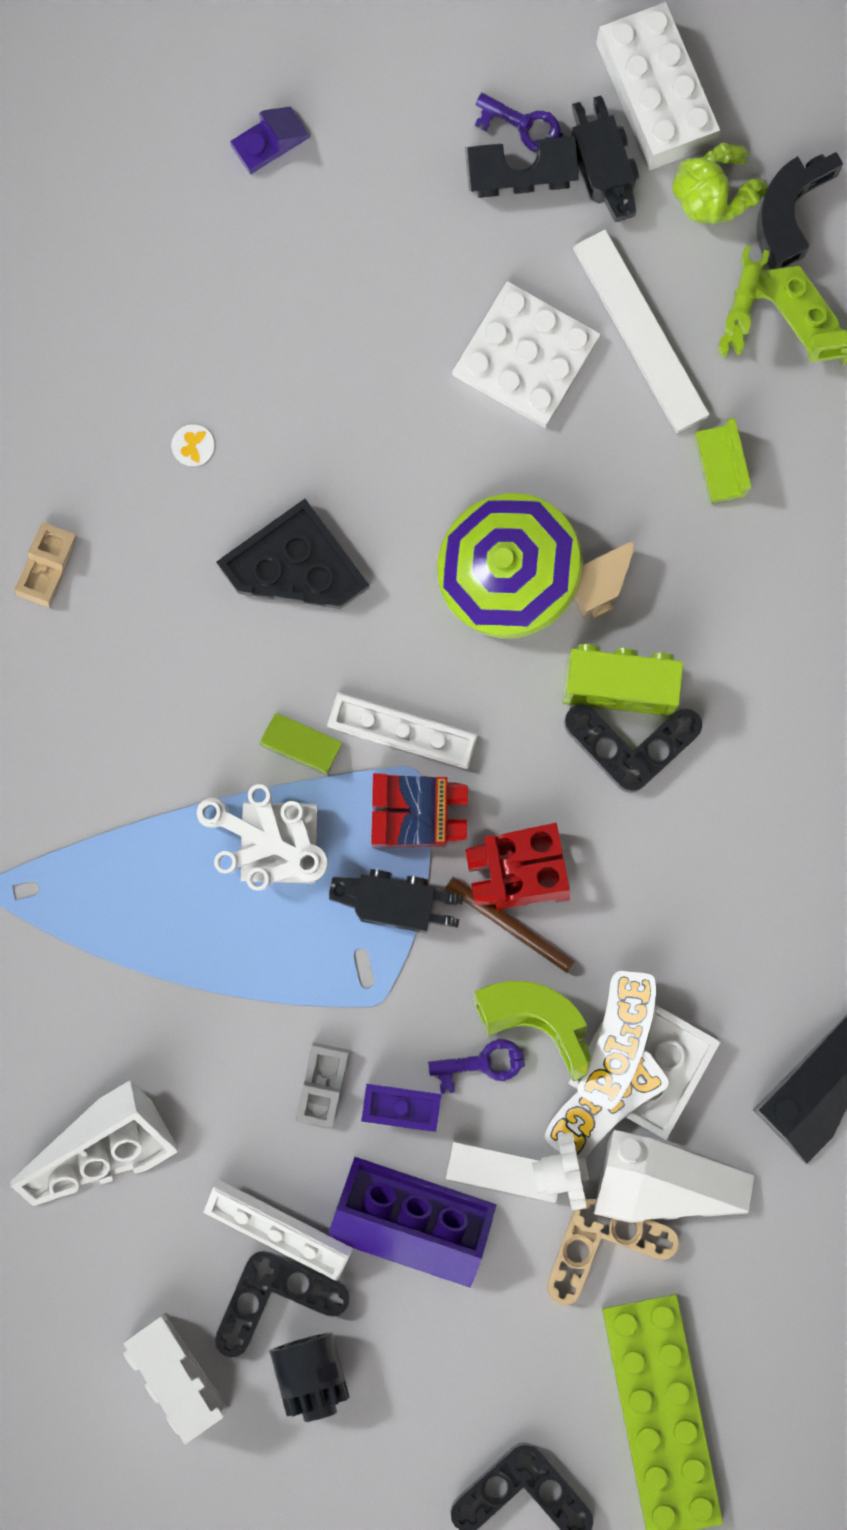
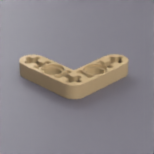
(591, 1236)

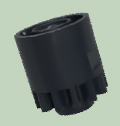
(310, 1376)

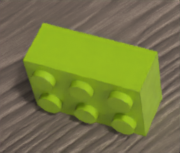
(622, 680)

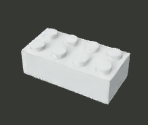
(657, 86)

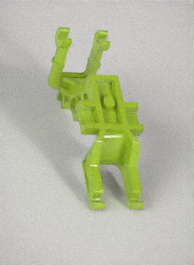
(796, 301)

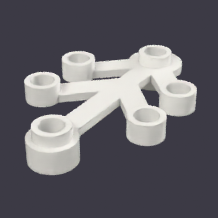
(268, 841)

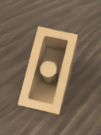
(603, 581)

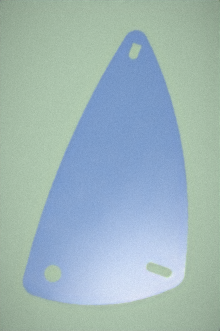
(164, 909)

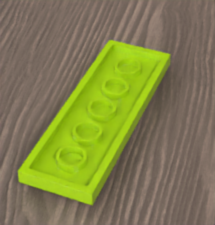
(662, 1414)

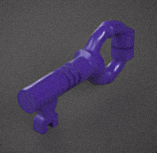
(492, 107)
(482, 1062)

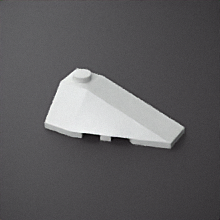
(107, 1139)
(658, 1181)

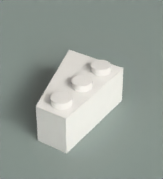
(175, 1379)

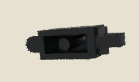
(604, 161)
(393, 902)

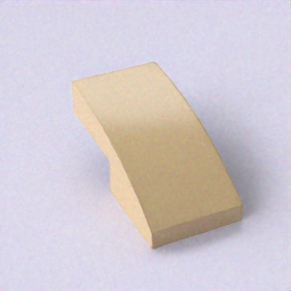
(45, 565)

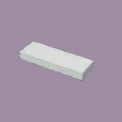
(494, 1171)

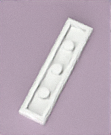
(402, 731)
(278, 1230)

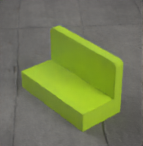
(723, 462)

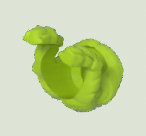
(705, 188)

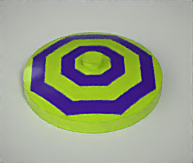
(510, 565)

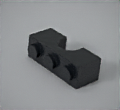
(553, 165)

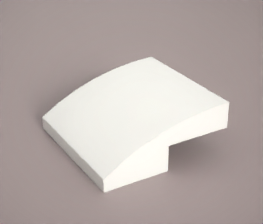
(251, 816)

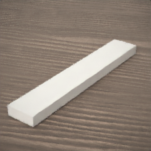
(641, 331)

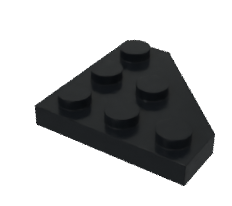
(294, 562)

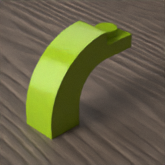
(536, 1006)

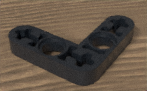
(639, 757)
(277, 1284)
(516, 1481)

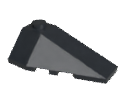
(811, 1098)

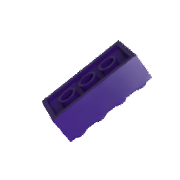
(412, 1222)

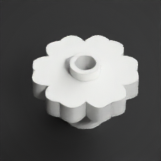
(563, 1173)

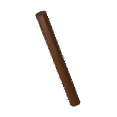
(513, 927)

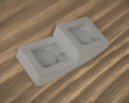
(322, 1085)

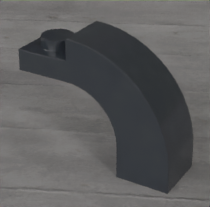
(776, 218)

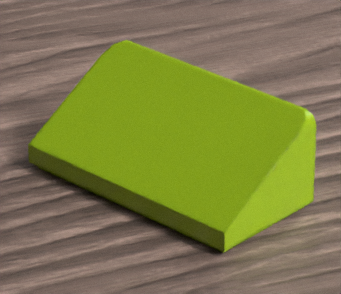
(301, 744)

